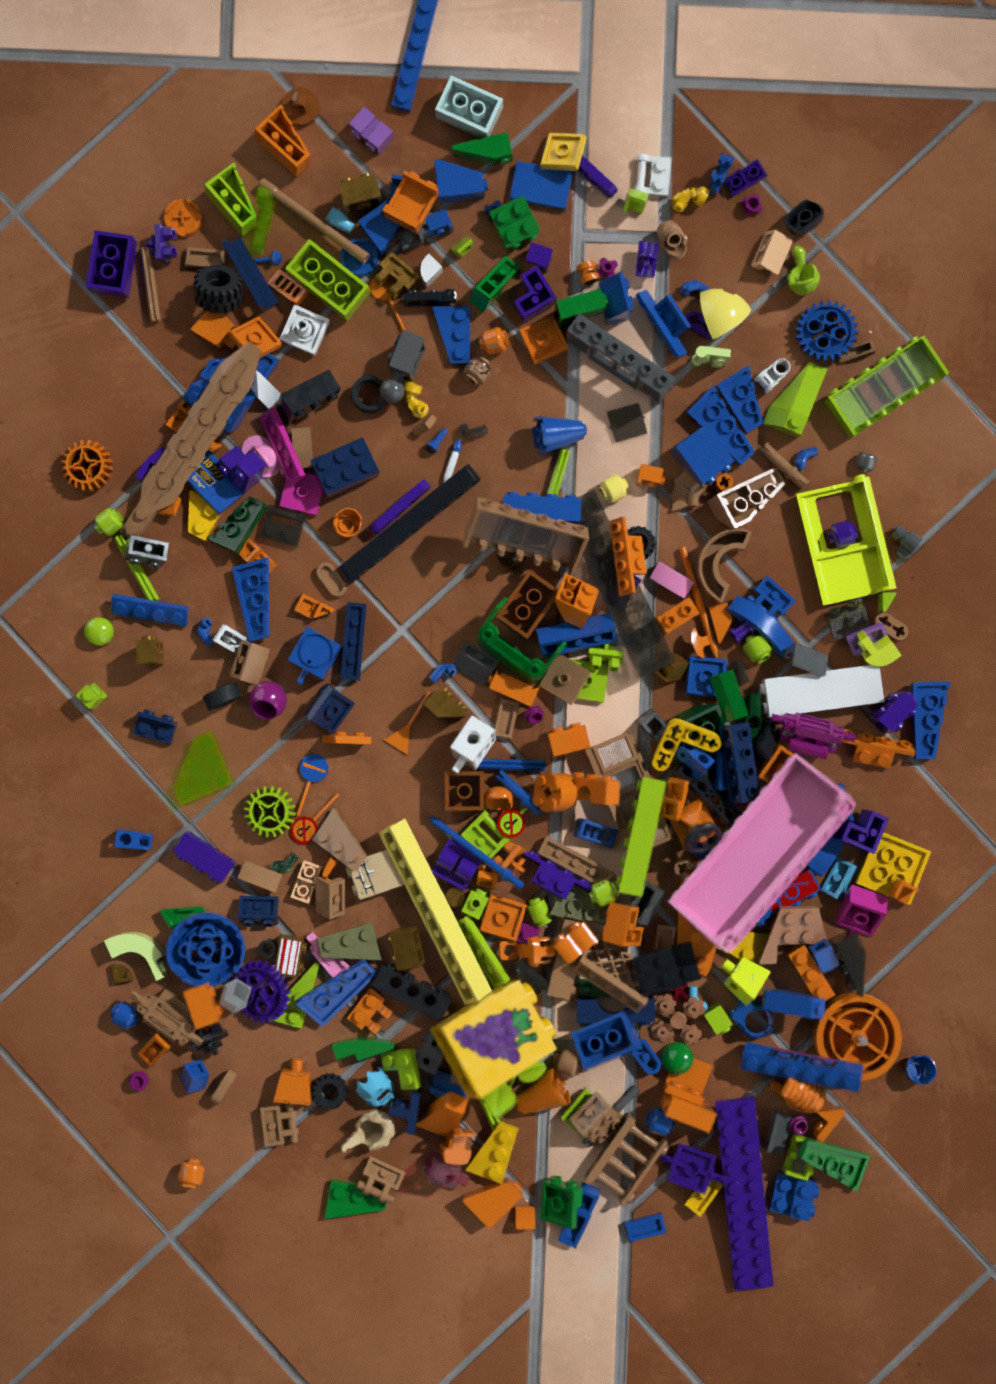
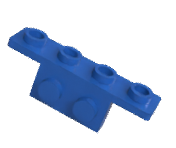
(667, 319)

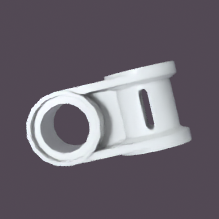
(771, 377)

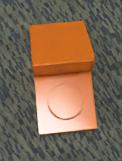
(154, 1049)
(831, 1116)

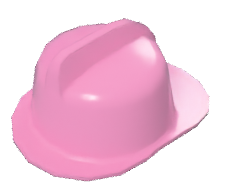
(264, 450)

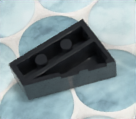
(307, 397)

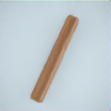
(150, 284)

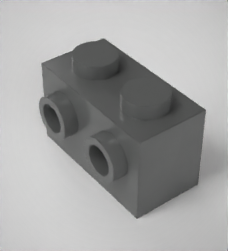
(146, 551)
(430, 1054)

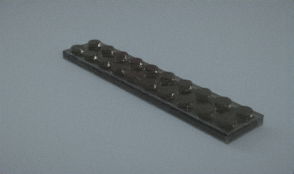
(629, 612)

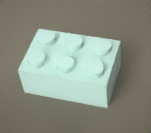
(469, 108)

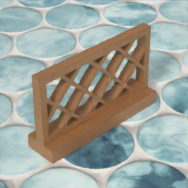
(610, 982)

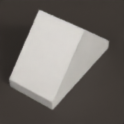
(229, 638)

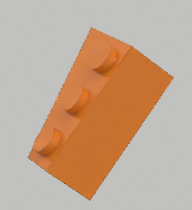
(282, 141)

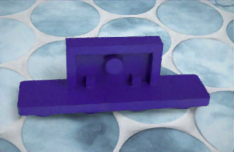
(553, 879)

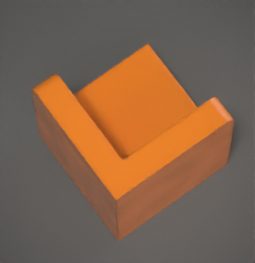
(902, 891)

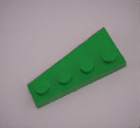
(836, 1161)

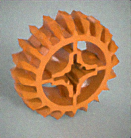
(90, 480)

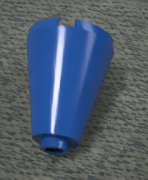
(556, 433)

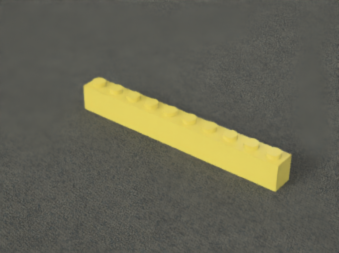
(435, 912)

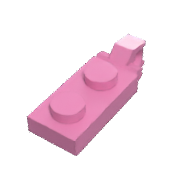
(332, 965)

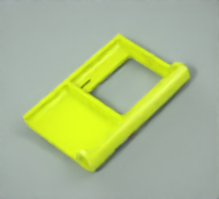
(855, 568)

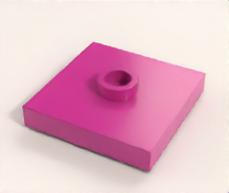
(303, 496)

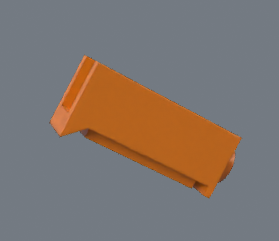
(512, 688)

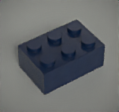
(344, 468)

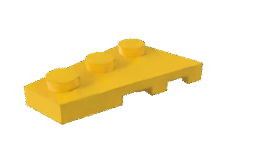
(495, 1154)

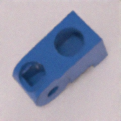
(694, 758)
(133, 839)

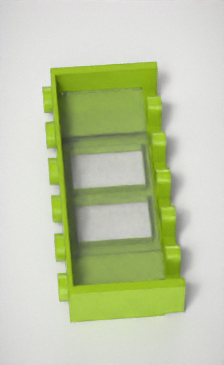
(886, 386)

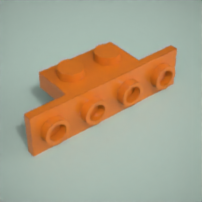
(627, 555)
(877, 750)

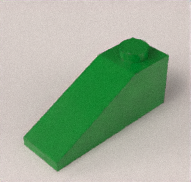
(489, 150)
(493, 284)

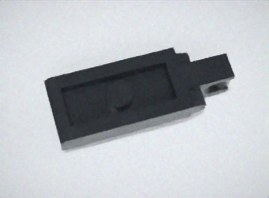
(429, 298)

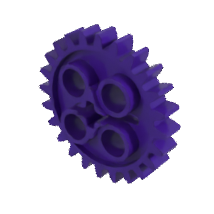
(274, 999)

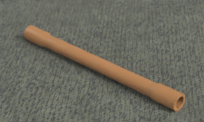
(353, 249)

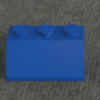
(606, 1041)

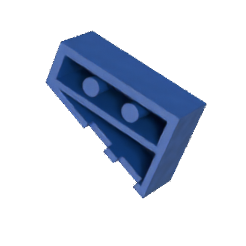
(196, 390)

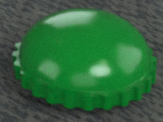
(677, 1058)

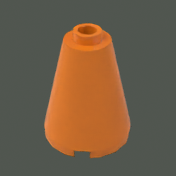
(543, 1094)

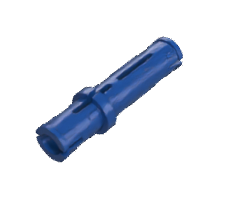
(518, 792)

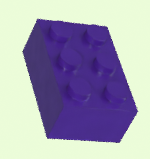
(111, 264)

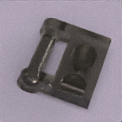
(282, 532)

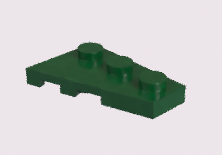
(238, 528)

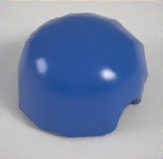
(920, 1069)

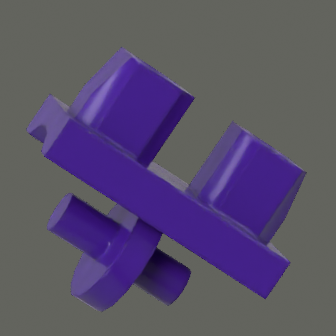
(160, 243)
(646, 259)

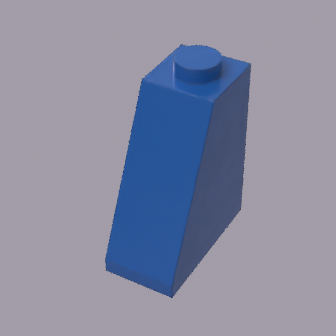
(458, 182)
(379, 229)
(793, 1003)

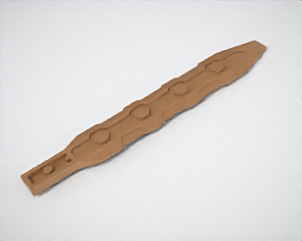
(194, 437)

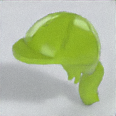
(804, 277)

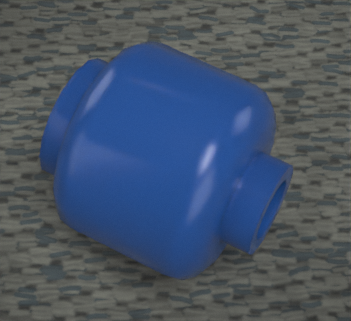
(124, 1015)
(658, 1122)

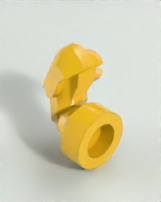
(681, 199)
(418, 407)

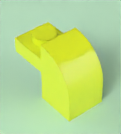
(878, 653)

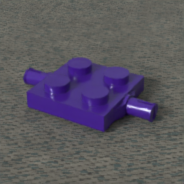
(692, 1168)

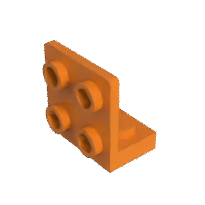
(691, 1084)

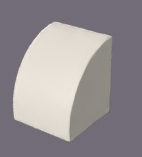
(430, 270)

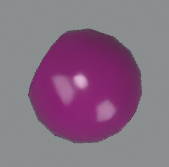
(267, 700)

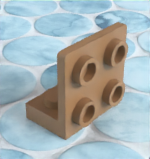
(596, 1119)

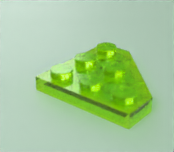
(202, 770)

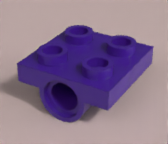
(456, 865)

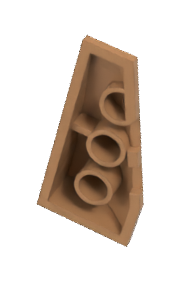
(745, 500)

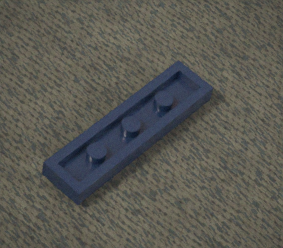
(353, 641)

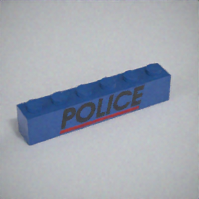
(802, 1067)

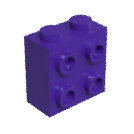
(894, 711)

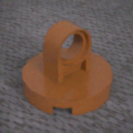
(301, 106)

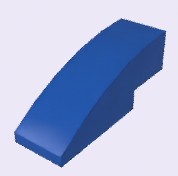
(589, 1199)

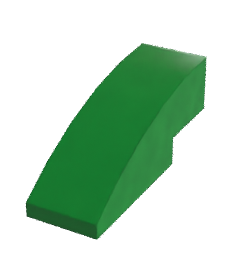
(362, 1047)

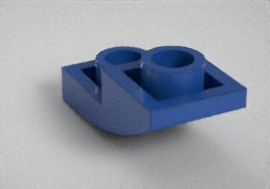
(825, 856)

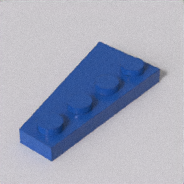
(713, 411)
(253, 593)
(928, 717)
(334, 994)

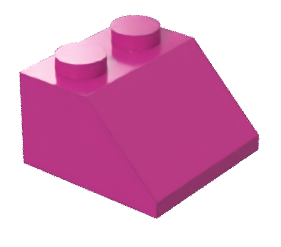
(862, 910)

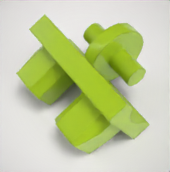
(605, 654)

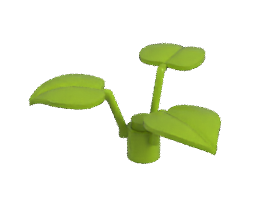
(502, 1098)

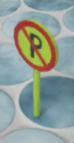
(511, 823)

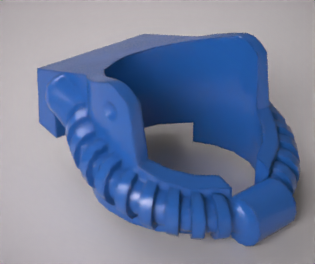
(739, 1014)

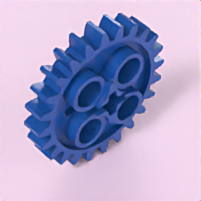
(818, 317)

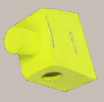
(744, 979)

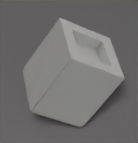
(235, 995)

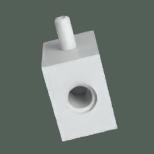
(470, 753)

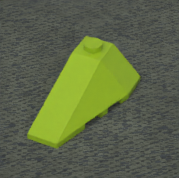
(793, 406)

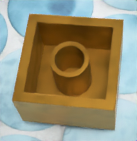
(360, 194)

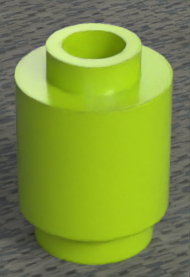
(539, 911)

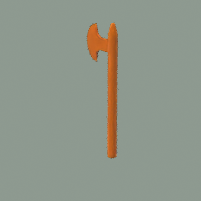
(697, 641)

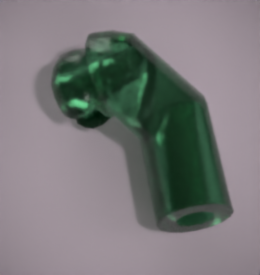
(284, 865)

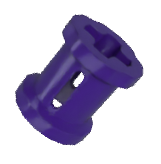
(741, 631)

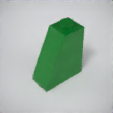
(586, 304)

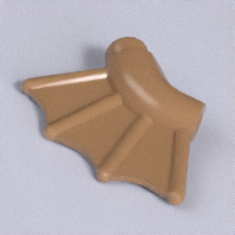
(686, 491)

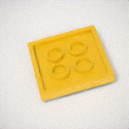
(891, 861)

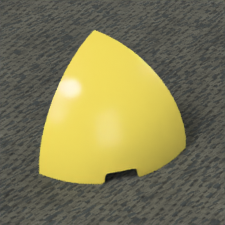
(722, 311)

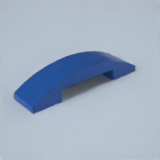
(762, 622)

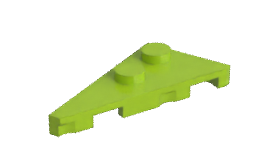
(293, 1014)

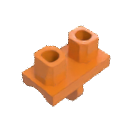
(514, 860)

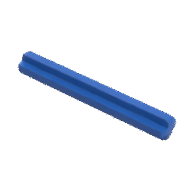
(512, 764)

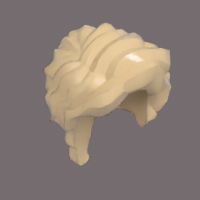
(372, 1129)

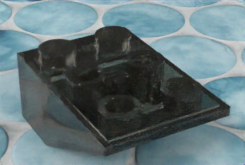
(851, 958)

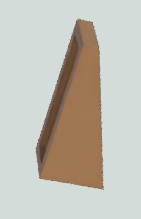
(859, 350)

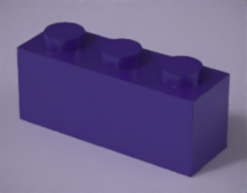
(204, 857)

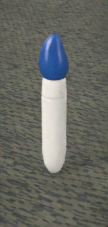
(452, 461)

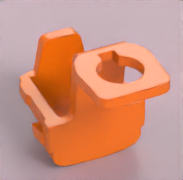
(532, 950)
(456, 1150)

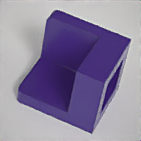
(539, 256)

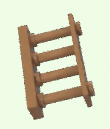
(617, 1142)

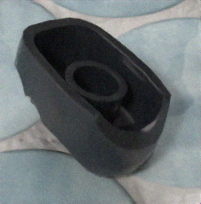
(804, 218)

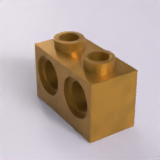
(149, 651)

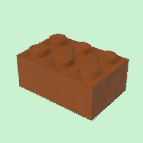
(527, 604)

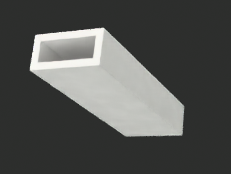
(817, 693)

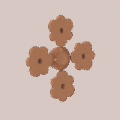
(678, 1019)

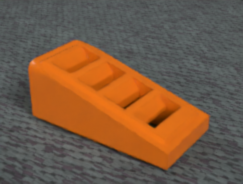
(297, 300)

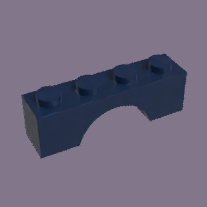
(589, 1012)

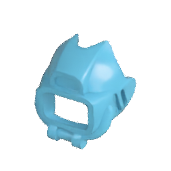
(375, 1086)

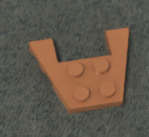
(792, 926)

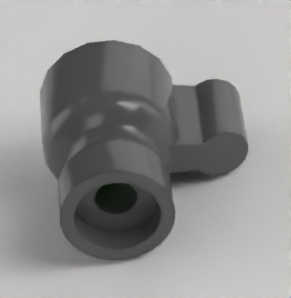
(908, 542)

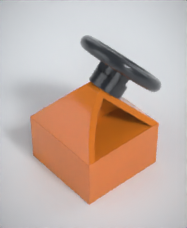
(695, 827)

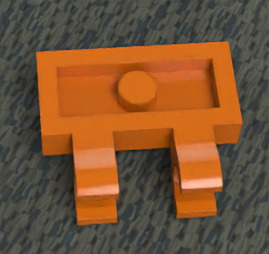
(366, 1008)

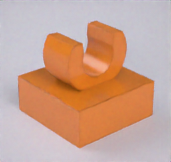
(486, 879)

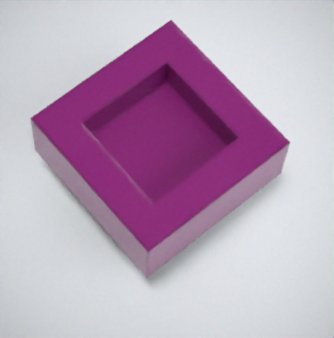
(527, 930)

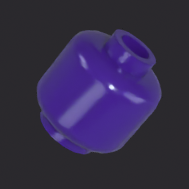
(842, 534)

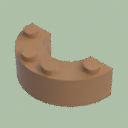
(709, 557)

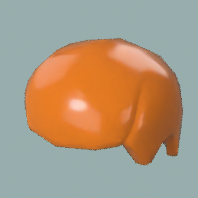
(347, 522)
(498, 798)

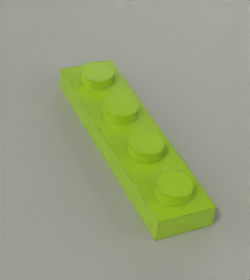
(483, 953)

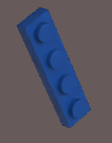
(149, 610)

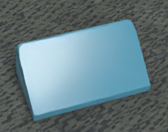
(839, 878)

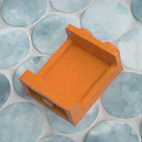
(411, 202)

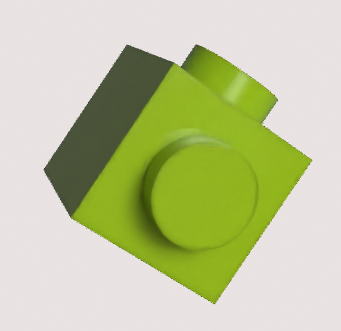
(475, 903)

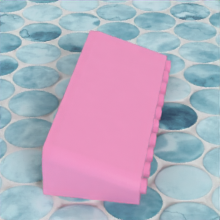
(762, 853)

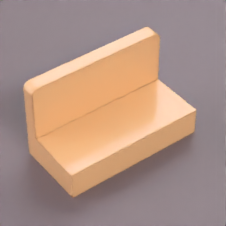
(772, 252)

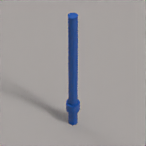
(505, 874)

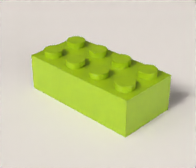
(328, 280)

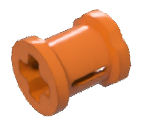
(726, 478)

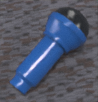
(432, 446)

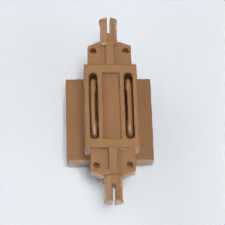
(167, 1016)

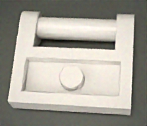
(659, 175)

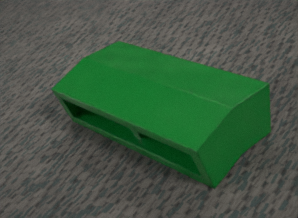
(729, 696)

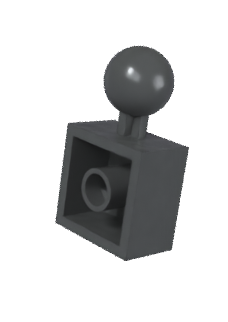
(403, 365)

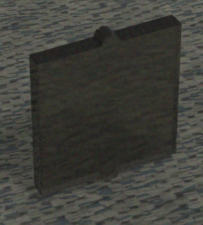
(626, 422)

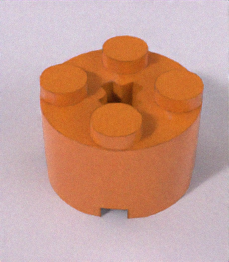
(554, 792)

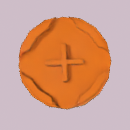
(183, 217)

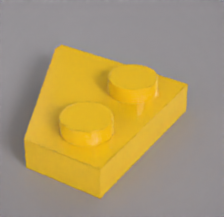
(201, 517)
(750, 946)

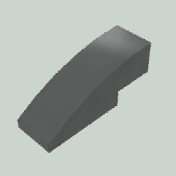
(655, 727)

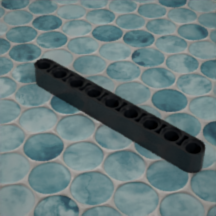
(408, 524)

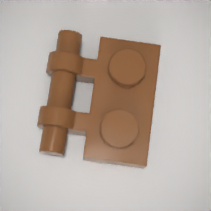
(273, 1125)
(383, 1174)

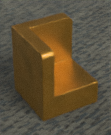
(674, 671)

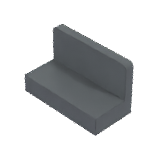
(807, 659)
(475, 663)
(777, 1132)

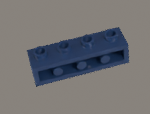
(739, 762)

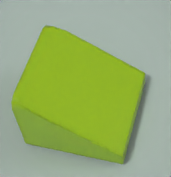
(462, 247)
(885, 600)

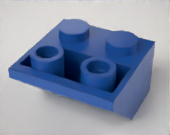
(619, 302)

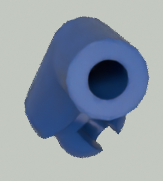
(693, 285)
(803, 455)
(204, 630)
(443, 670)

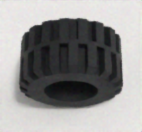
(218, 289)

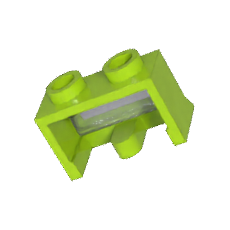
(793, 1164)

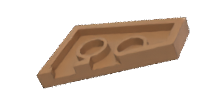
(339, 841)

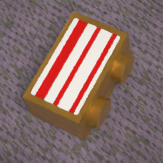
(290, 955)

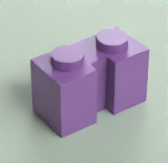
(371, 131)

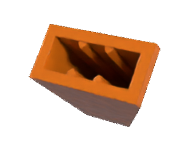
(443, 1114)
(493, 1200)

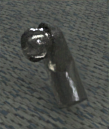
(473, 432)

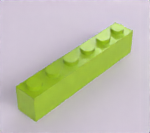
(641, 836)

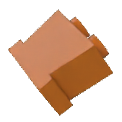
(677, 616)

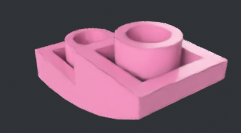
(672, 580)

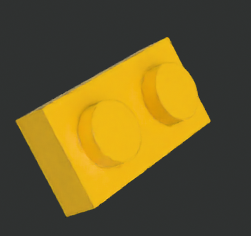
(699, 1202)

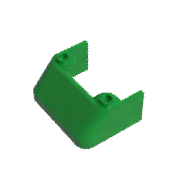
(528, 669)

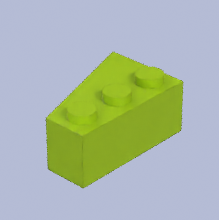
(231, 199)

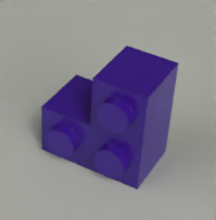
(538, 296)
(241, 469)
(865, 833)

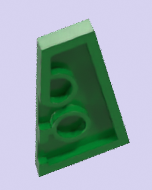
(348, 1200)

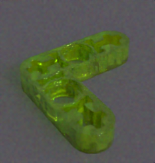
(266, 206)

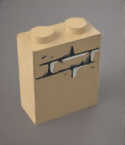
(375, 875)

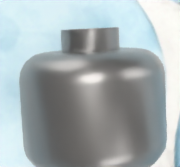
(866, 461)

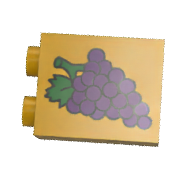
(495, 1038)

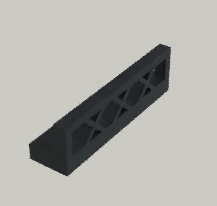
(711, 798)

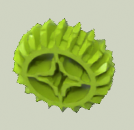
(277, 818)

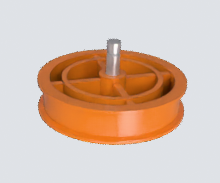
(859, 1032)

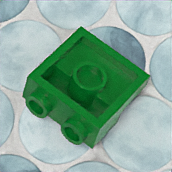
(514, 222)
(560, 1201)

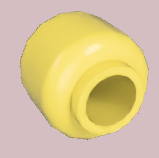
(613, 488)

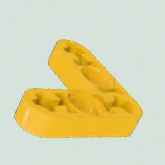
(682, 735)

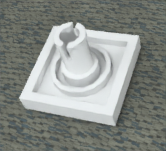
(304, 330)

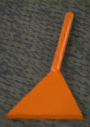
(401, 738)

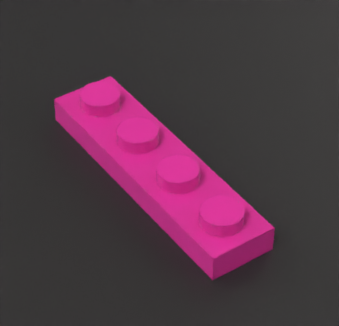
(282, 446)

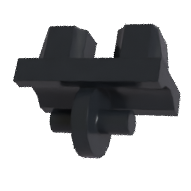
(209, 1045)

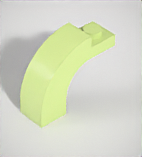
(141, 944)

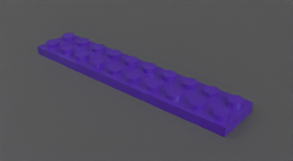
(744, 1193)

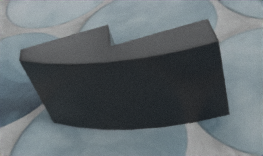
(768, 740)

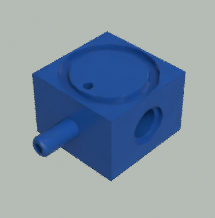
(314, 654)

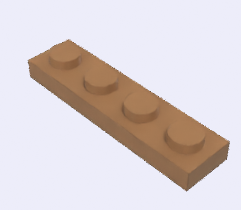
(574, 861)

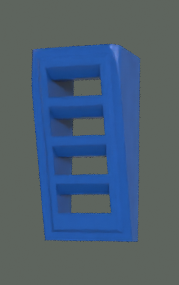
(580, 828)

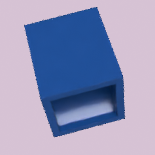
(703, 455)

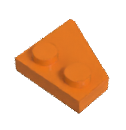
(341, 737)

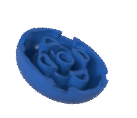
(204, 967)

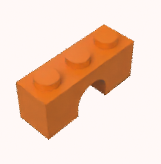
(600, 790)
(809, 972)

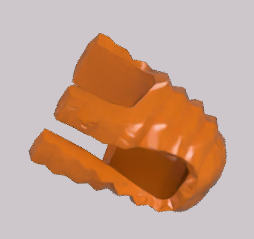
(801, 1095)

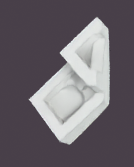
(265, 390)

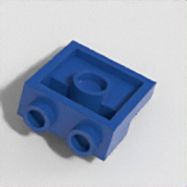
(793, 1196)

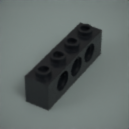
(416, 1001)

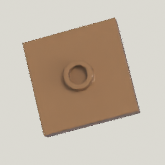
(565, 679)

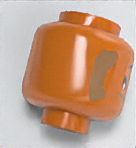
(494, 340)
(191, 1173)

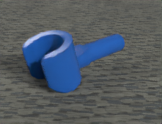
(275, 258)

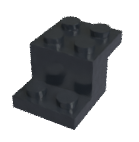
(666, 968)

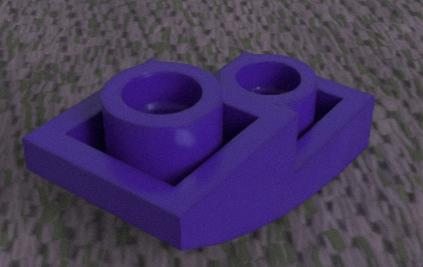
(745, 178)
(150, 461)

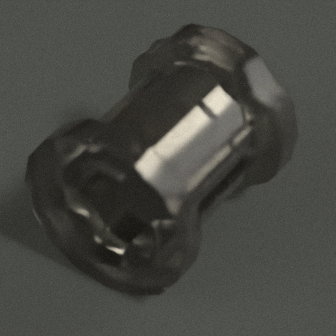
(268, 941)

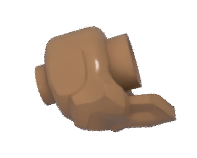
(671, 239)

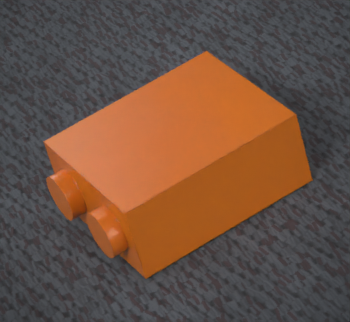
(688, 1112)

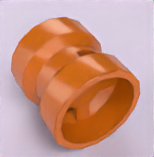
(587, 273)

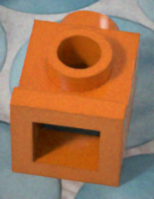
(650, 476)

